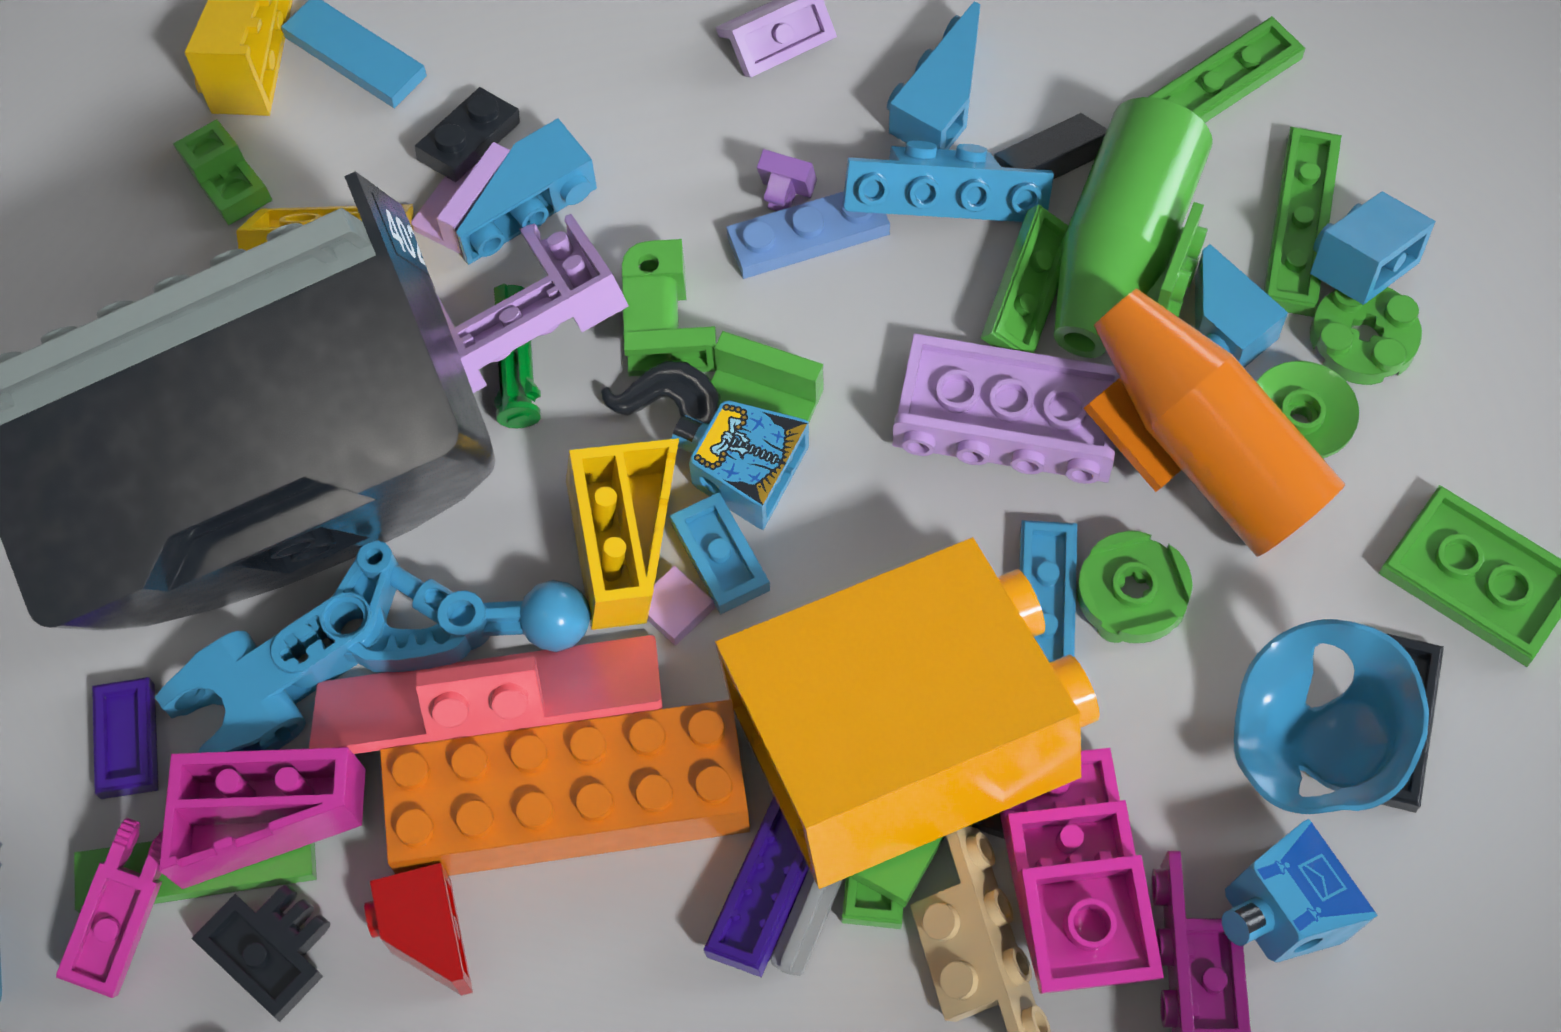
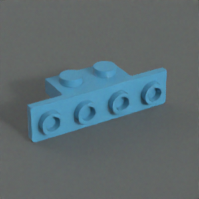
(944, 184)

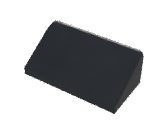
(1056, 148)

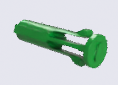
(516, 379)

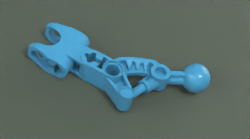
(267, 681)

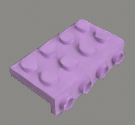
(1004, 409)

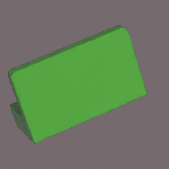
(766, 377)

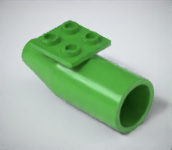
(1132, 219)

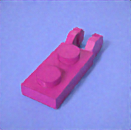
(112, 916)

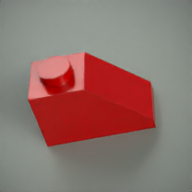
(421, 924)

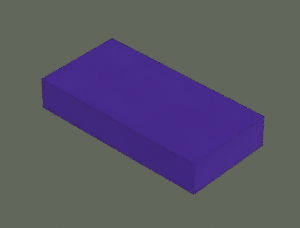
(125, 738)

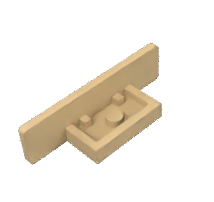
(973, 944)

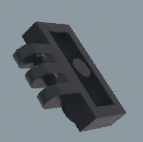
(266, 948)

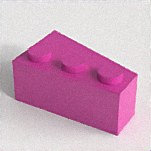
(254, 806)

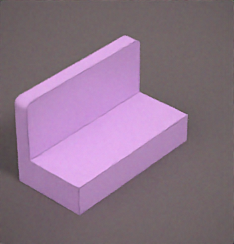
(777, 33)
(453, 201)

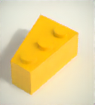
(238, 54)
(618, 524)

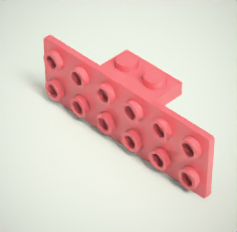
(487, 696)

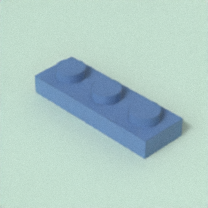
(801, 234)

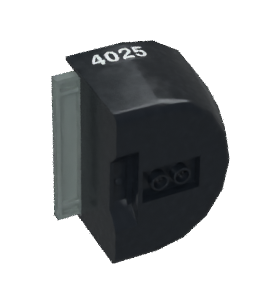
(236, 426)

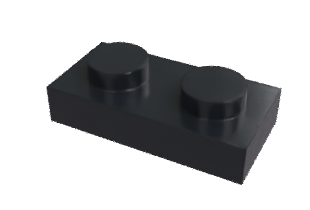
(467, 134)

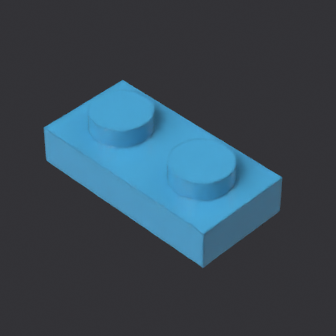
(720, 553)

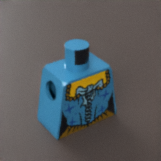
(744, 456)

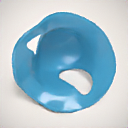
(1355, 744)

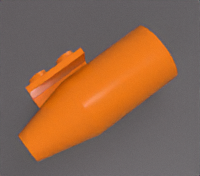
(1202, 413)

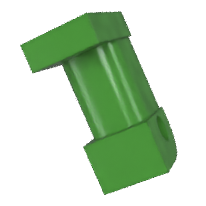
(652, 287)

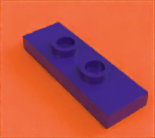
(759, 898)

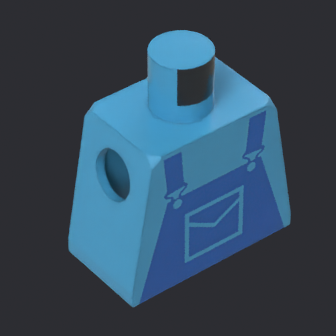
(1295, 899)

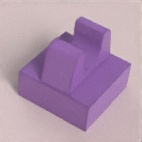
(785, 179)

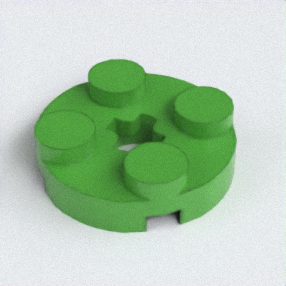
(1362, 361)
(1148, 561)

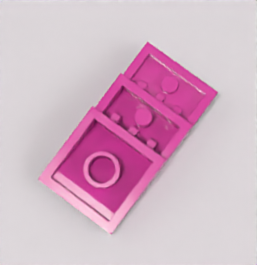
(1082, 884)

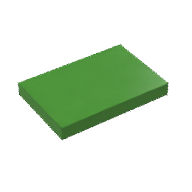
(1479, 575)

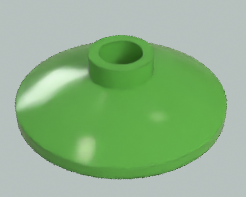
(1319, 397)

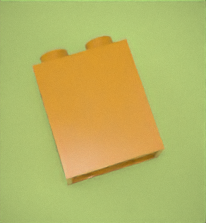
(906, 708)

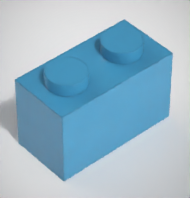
(1371, 247)

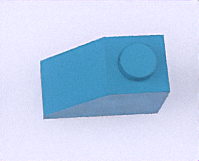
(1234, 308)

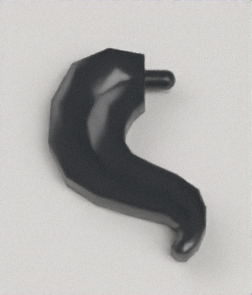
(671, 379)

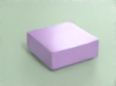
(678, 605)

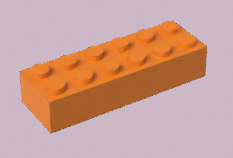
(565, 790)

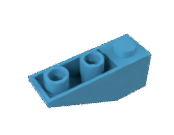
(937, 96)
(530, 185)

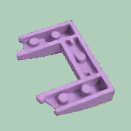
(575, 287)

